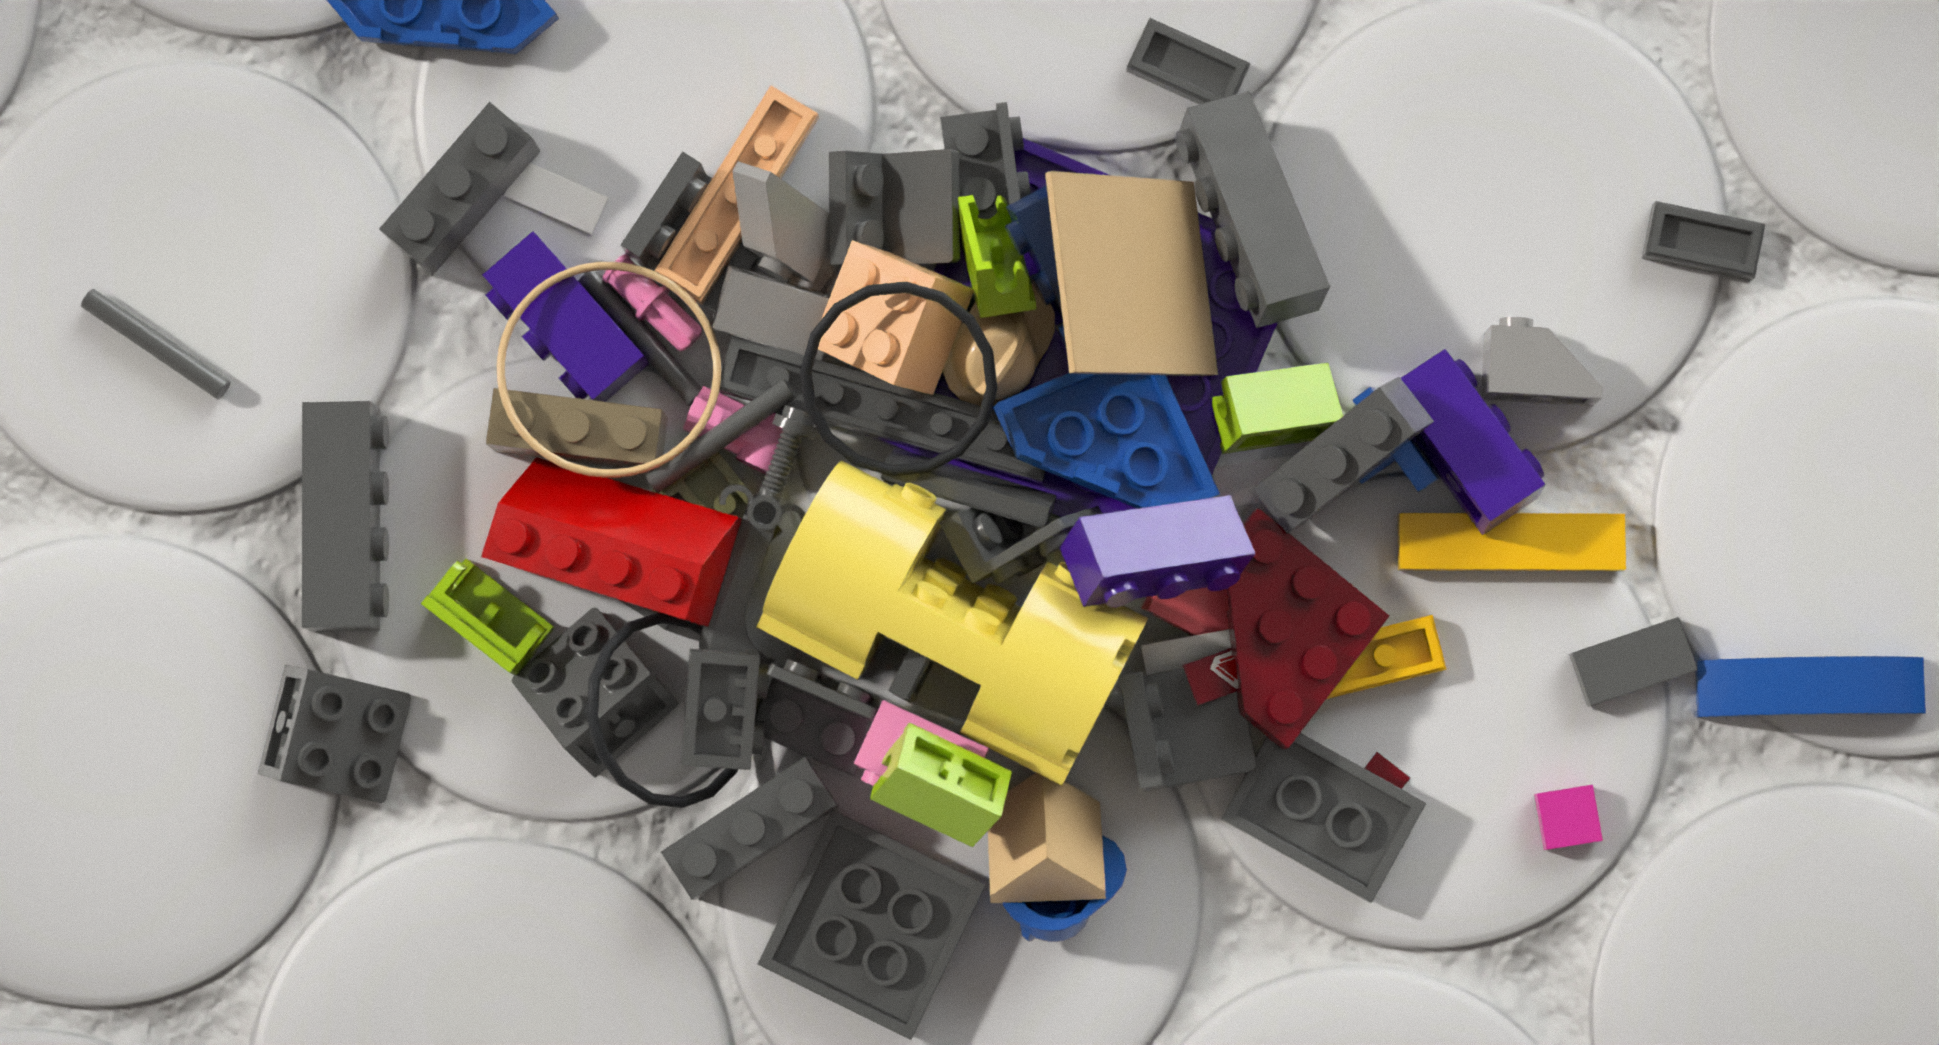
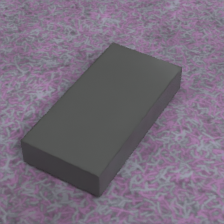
(1186, 64)
(1703, 241)
(1633, 661)
(911, 676)

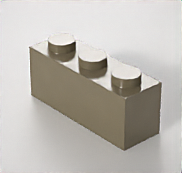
(579, 429)

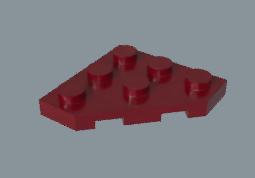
(1292, 631)

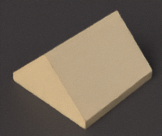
(1046, 845)

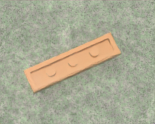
(713, 226)

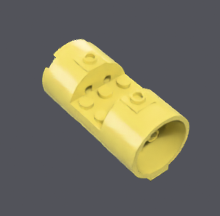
(865, 575)

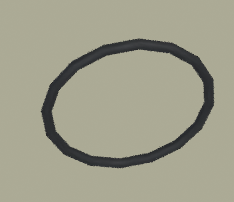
(955, 309)
(596, 730)

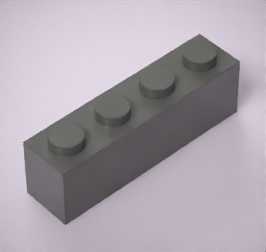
(1251, 210)
(343, 516)

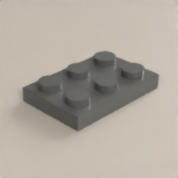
(1324, 813)

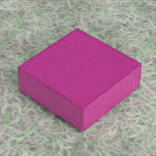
(1568, 817)

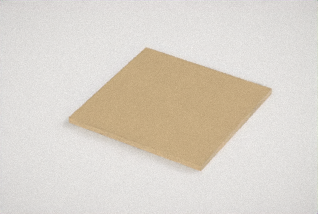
(1131, 275)

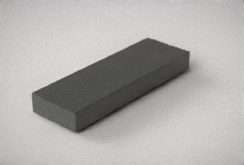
(977, 490)

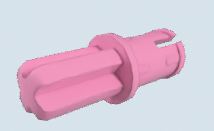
(654, 306)

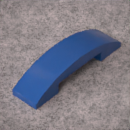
(1810, 686)

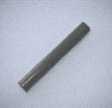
(641, 337)
(155, 344)
(722, 435)

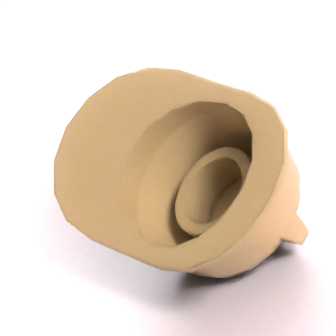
(1017, 345)

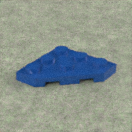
(448, 24)
(1110, 436)

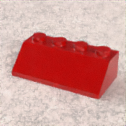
(614, 540)

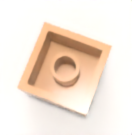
(894, 334)

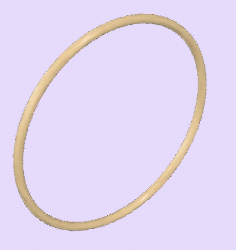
(595, 472)

